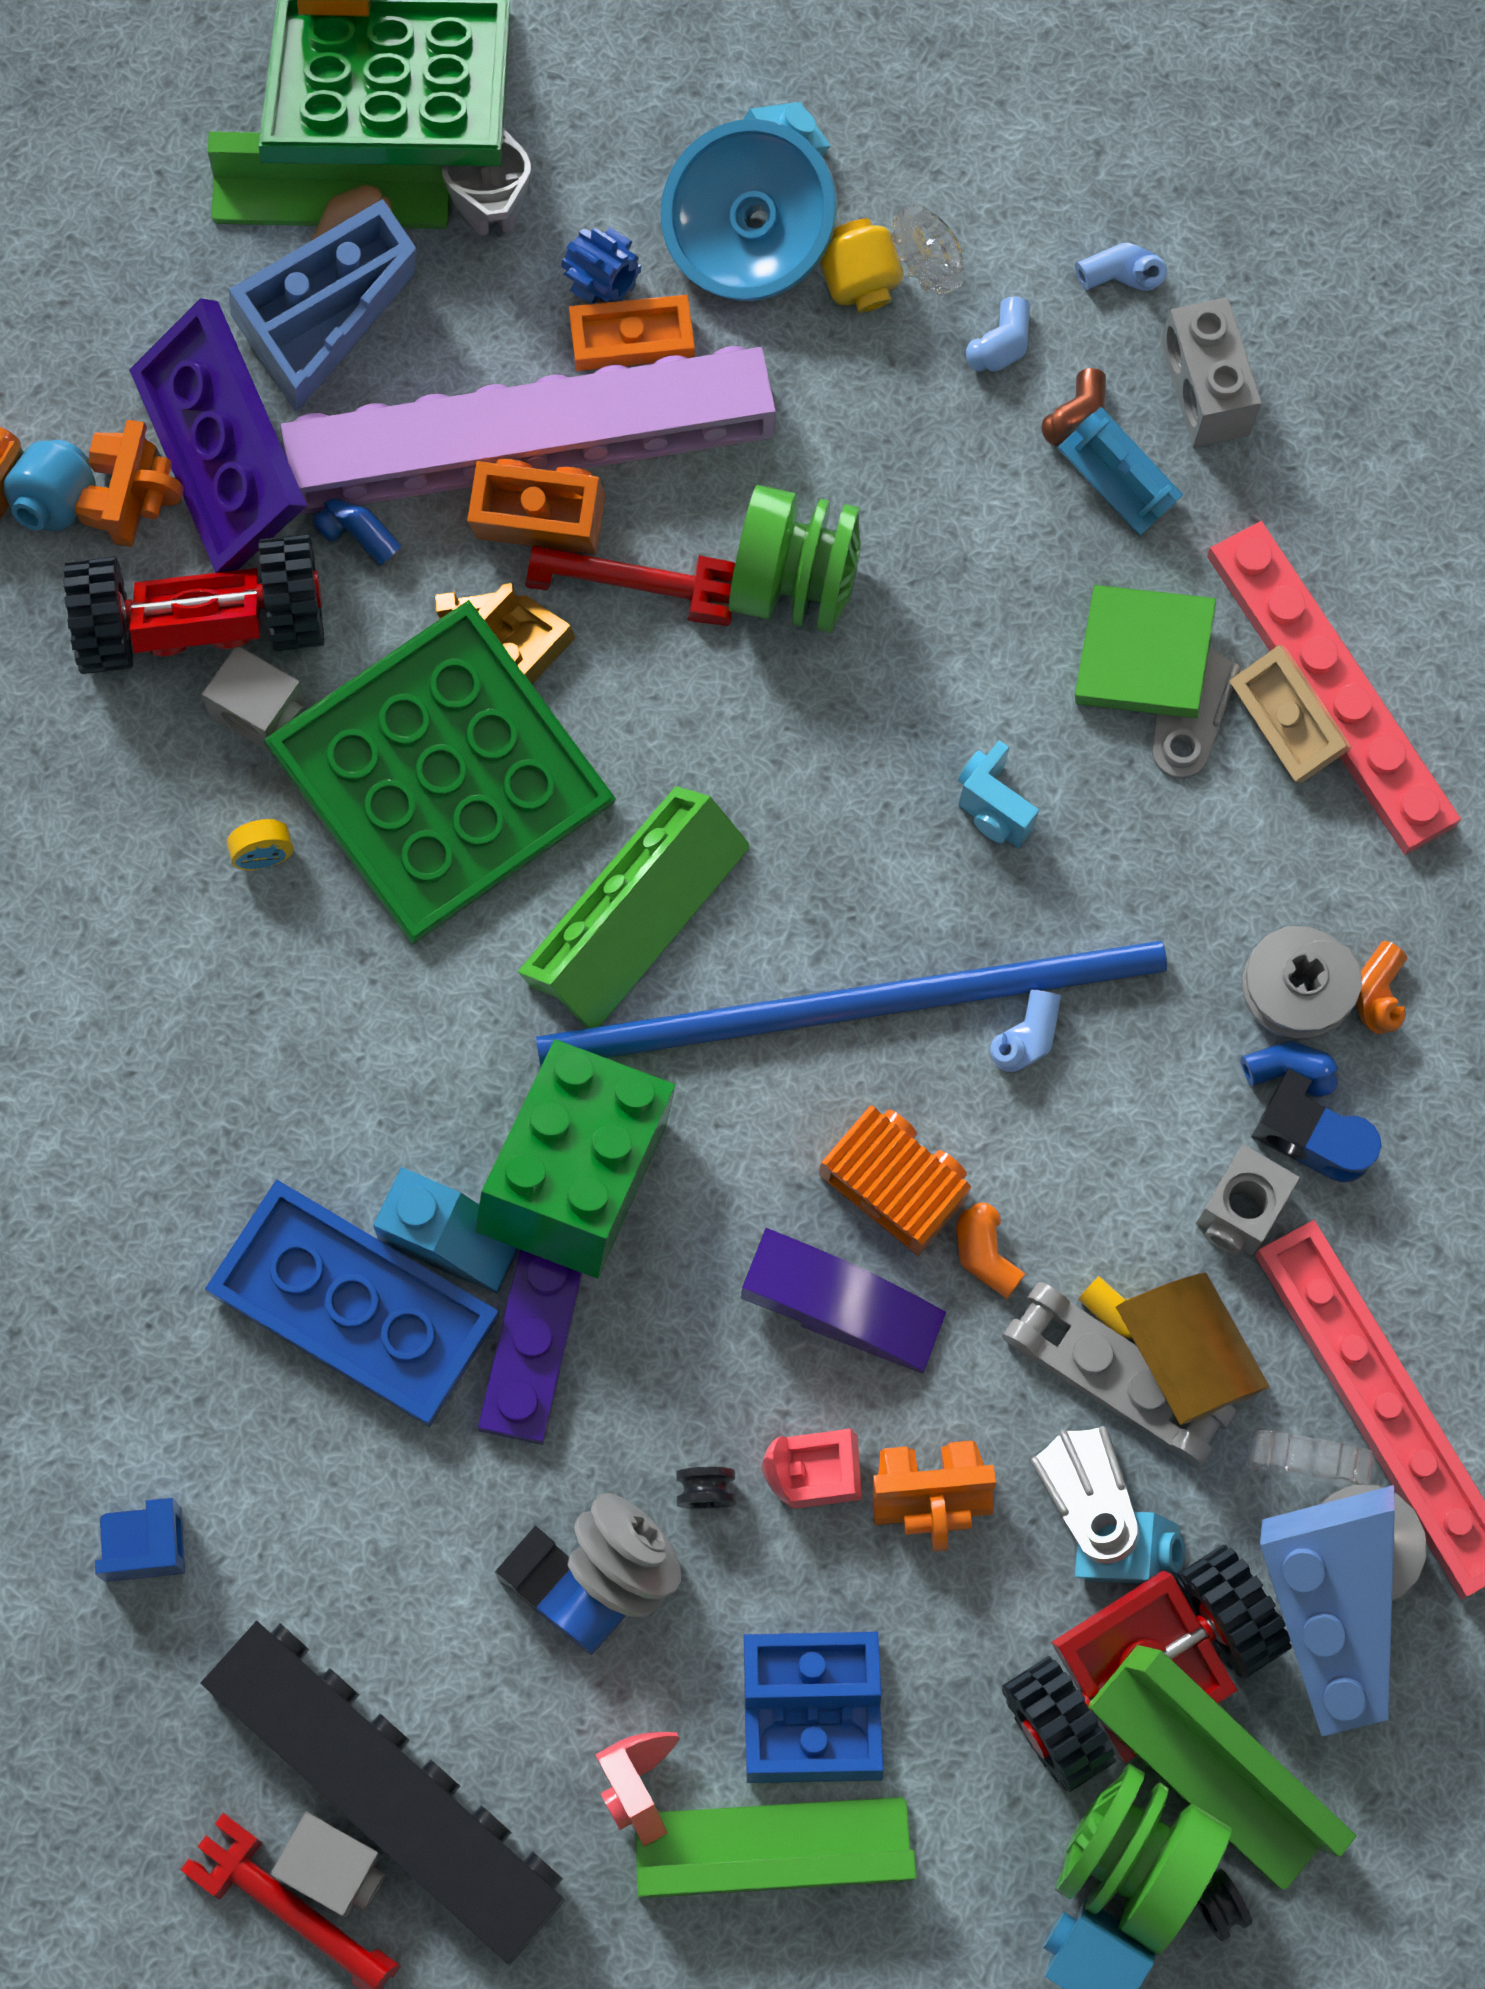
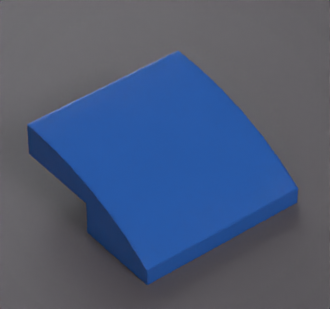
(812, 1707)

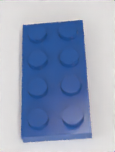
(352, 1303)

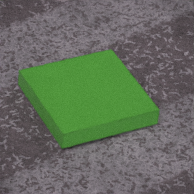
(1145, 651)

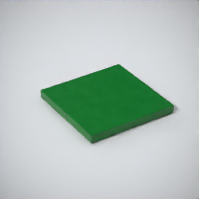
(388, 87)
(439, 771)

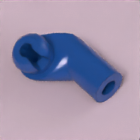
(361, 524)
(1305, 1060)

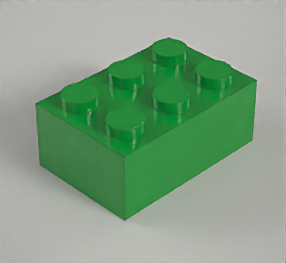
(575, 1158)

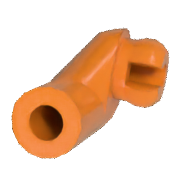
(1376, 1002)
(979, 1249)

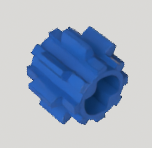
(601, 265)

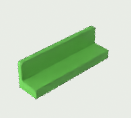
(299, 192)
(636, 906)
(1217, 1766)
(777, 1848)

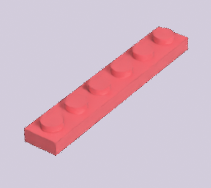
(1380, 754)
(1381, 1400)

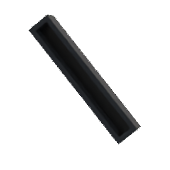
(385, 1792)

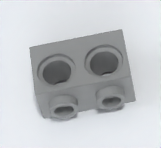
(1210, 372)

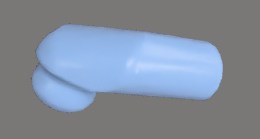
(1005, 343)

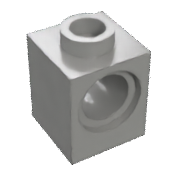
(253, 696)
(1261, 1180)
(330, 1867)

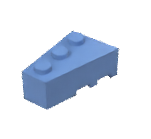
(323, 298)
(1336, 1601)

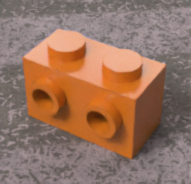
(537, 506)

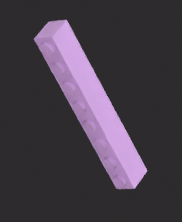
(548, 424)

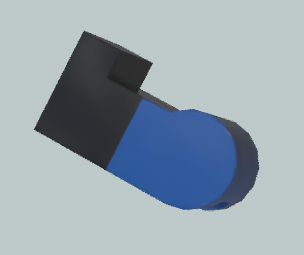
(1315, 1135)
(543, 1580)

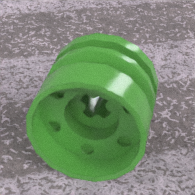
(795, 559)
(1143, 1859)

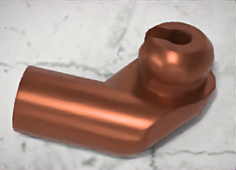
(1067, 417)

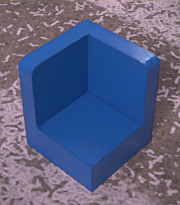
(142, 1542)

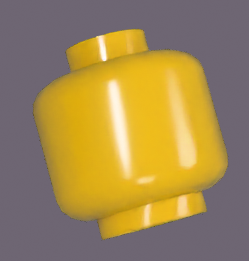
(862, 265)

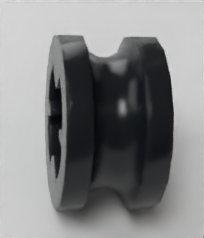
(706, 1487)
(1223, 1906)

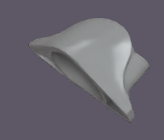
(491, 192)

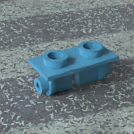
(1120, 471)

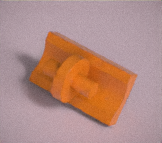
(137, 483)
(933, 1498)

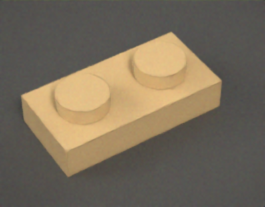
(1290, 714)

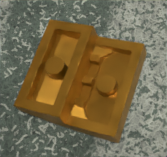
(1192, 1347)

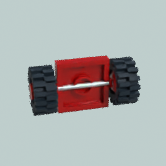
(194, 608)
(1210, 1615)

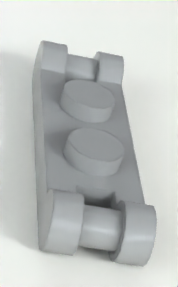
(1109, 1372)

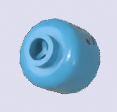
(47, 485)

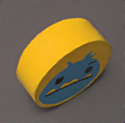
(259, 844)

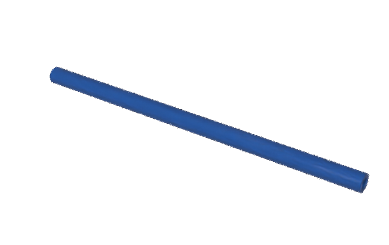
(863, 1001)

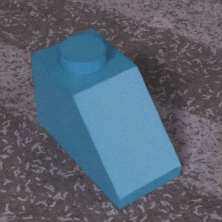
(441, 1230)

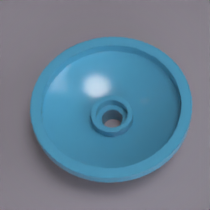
(720, 186)

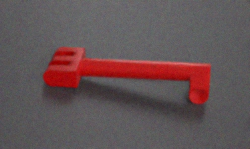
(697, 588)
(234, 1866)

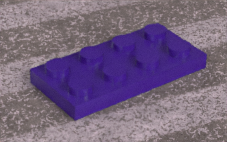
(217, 436)

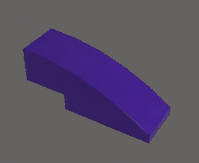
(842, 1301)

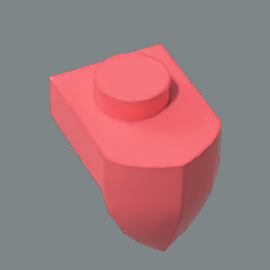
(814, 1468)
(628, 1797)

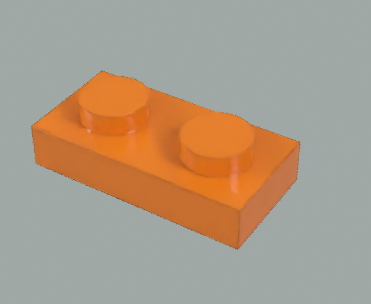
(631, 332)

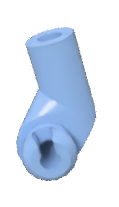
(1124, 264)
(1030, 1039)

